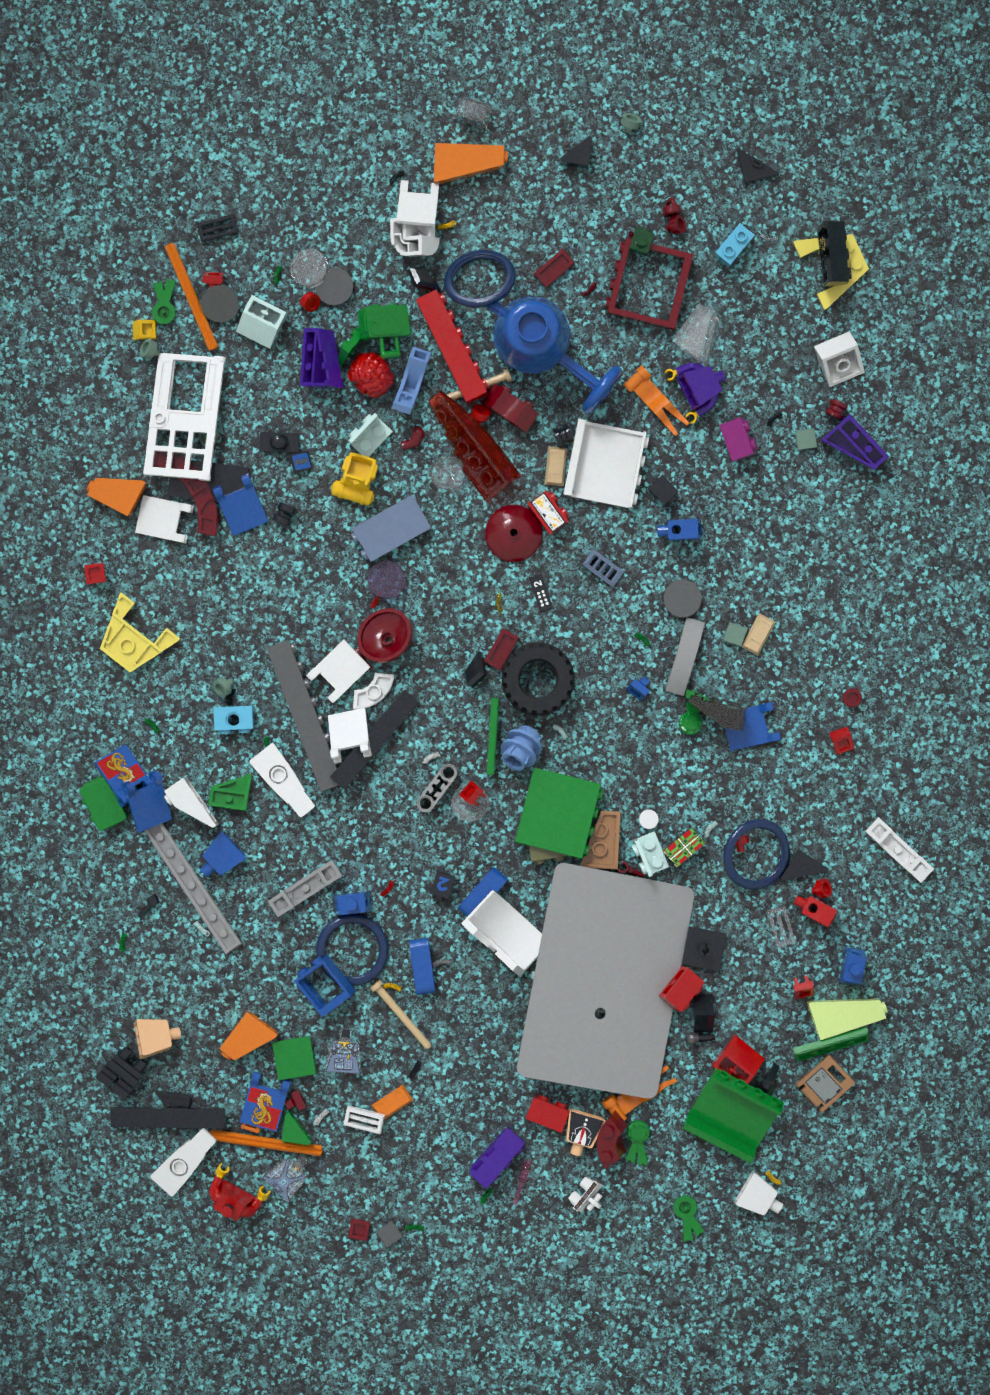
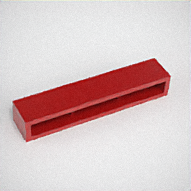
(451, 346)

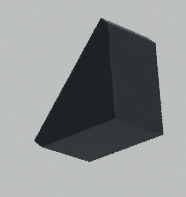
(579, 155)
(703, 1013)

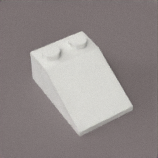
(188, 800)

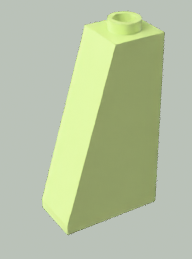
(840, 1016)

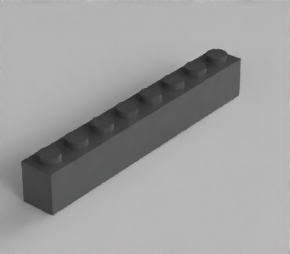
(303, 711)

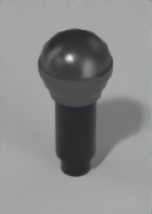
(693, 1038)

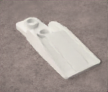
(282, 779)
(183, 1162)

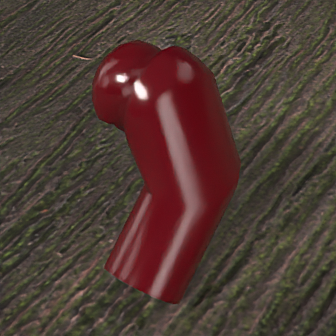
(415, 440)

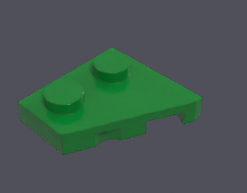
(349, 347)
(231, 794)

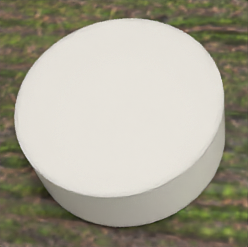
(648, 819)

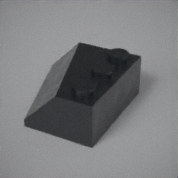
(833, 253)

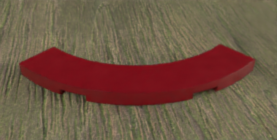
(200, 492)

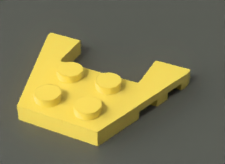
(856, 263)
(127, 644)

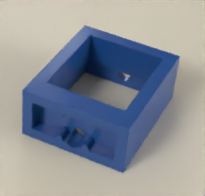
(313, 996)

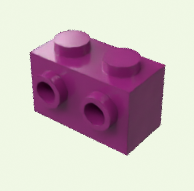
(738, 439)

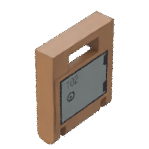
(822, 1085)

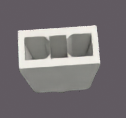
(758, 1195)

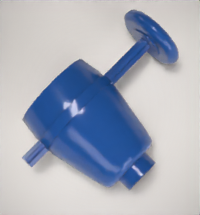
(534, 338)

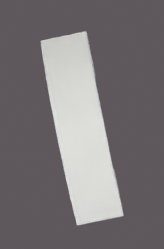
(899, 850)

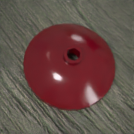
(513, 547)
(378, 629)

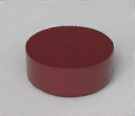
(852, 697)

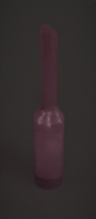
(522, 1179)

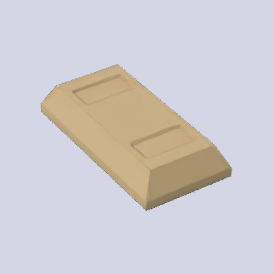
(555, 466)
(758, 634)

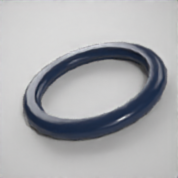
(485, 301)
(784, 858)
(371, 925)

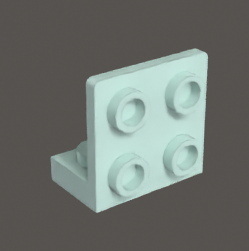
(370, 435)
(650, 853)

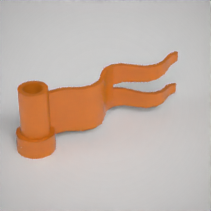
(653, 397)
(625, 1103)

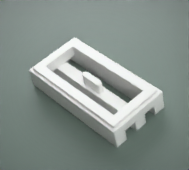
(364, 1119)

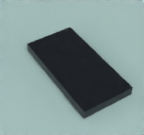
(221, 474)

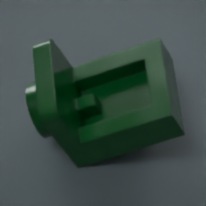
(641, 241)

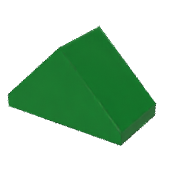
(293, 1131)

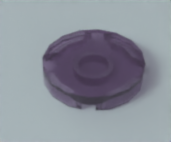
(386, 579)

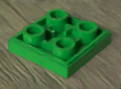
(294, 1057)

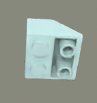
(261, 321)

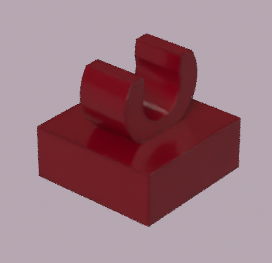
(297, 1100)

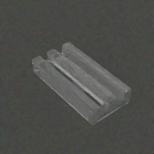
(785, 942)

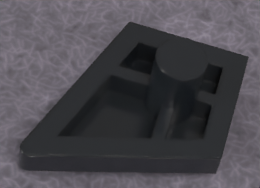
(422, 279)
(476, 670)

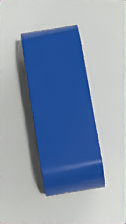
(492, 881)
(422, 966)

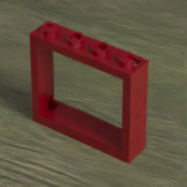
(615, 285)

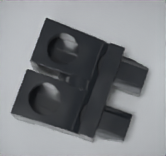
(124, 1070)

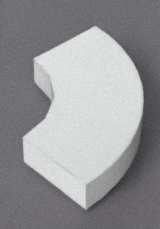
(374, 692)

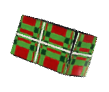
(683, 847)

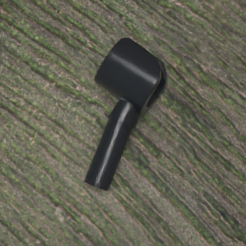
(152, 901)

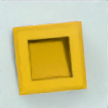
(144, 329)

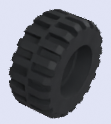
(564, 678)

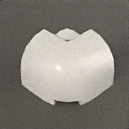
(413, 239)

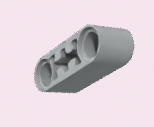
(438, 794)

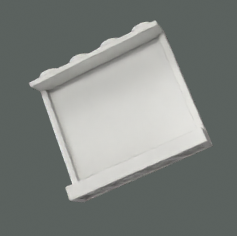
(605, 464)

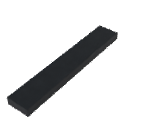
(377, 736)
(168, 1117)

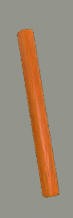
(191, 296)
(265, 1142)

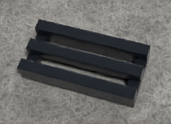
(218, 235)

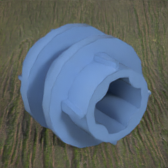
(521, 748)

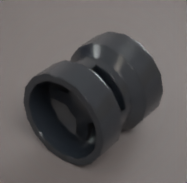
(282, 518)

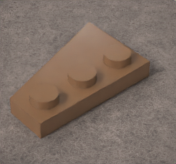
(604, 842)

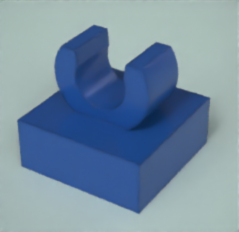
(638, 688)

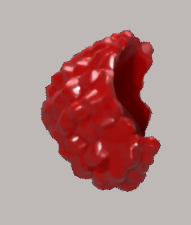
(371, 374)

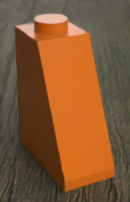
(117, 493)
(247, 1036)

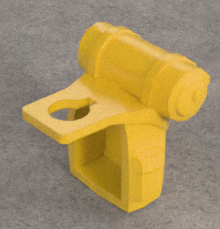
(356, 479)

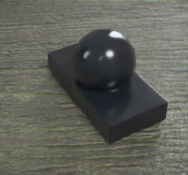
(279, 442)

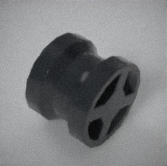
(563, 435)

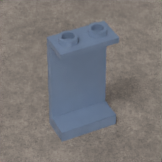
(390, 528)

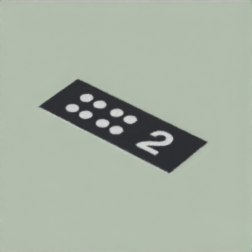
(540, 592)

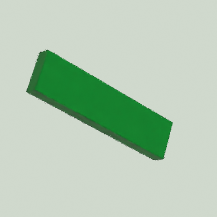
(492, 736)
(831, 1044)

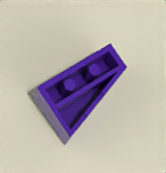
(320, 360)
(856, 442)
(497, 1157)

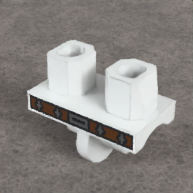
(580, 1202)

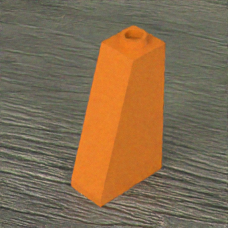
(466, 160)

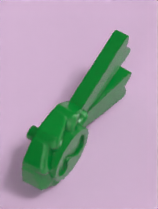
(163, 310)
(690, 722)
(638, 1133)
(685, 1208)

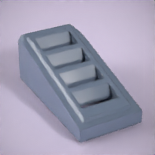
(606, 562)

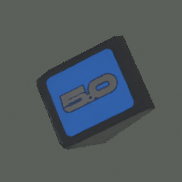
(301, 461)

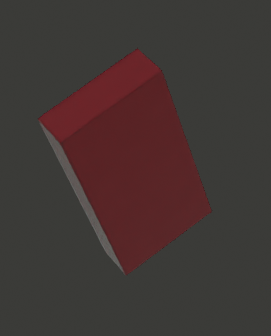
(554, 268)
(501, 649)

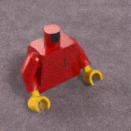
(232, 1200)

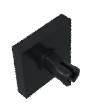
(704, 948)

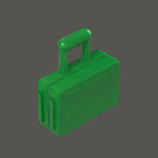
(384, 323)
(102, 804)

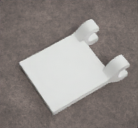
(417, 207)
(161, 518)
(340, 668)
(348, 731)

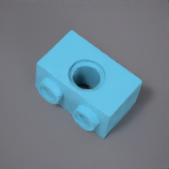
(734, 245)
(222, 715)

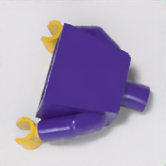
(699, 386)

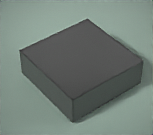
(389, 1233)

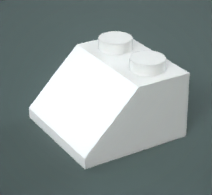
(839, 359)

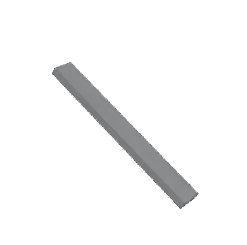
(193, 887)

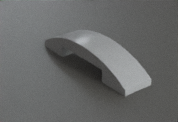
(685, 656)
(305, 888)

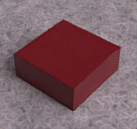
(359, 1229)

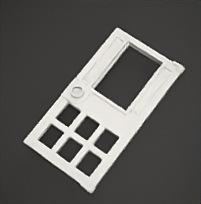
(184, 421)

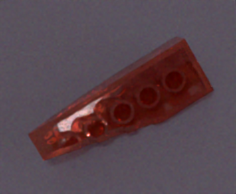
(481, 455)

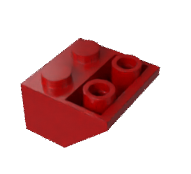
(738, 1060)

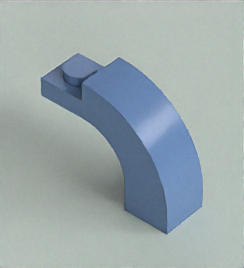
(412, 380)

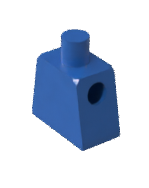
(690, 530)
(222, 855)
(352, 903)
(852, 966)

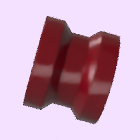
(836, 409)

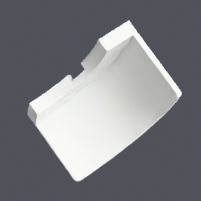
(504, 930)

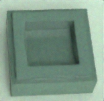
(806, 439)
(735, 634)

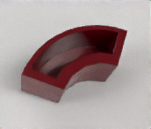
(510, 408)
(610, 1141)

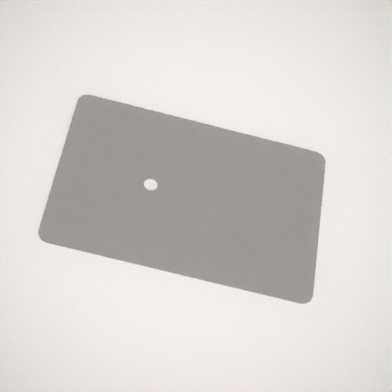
(613, 948)

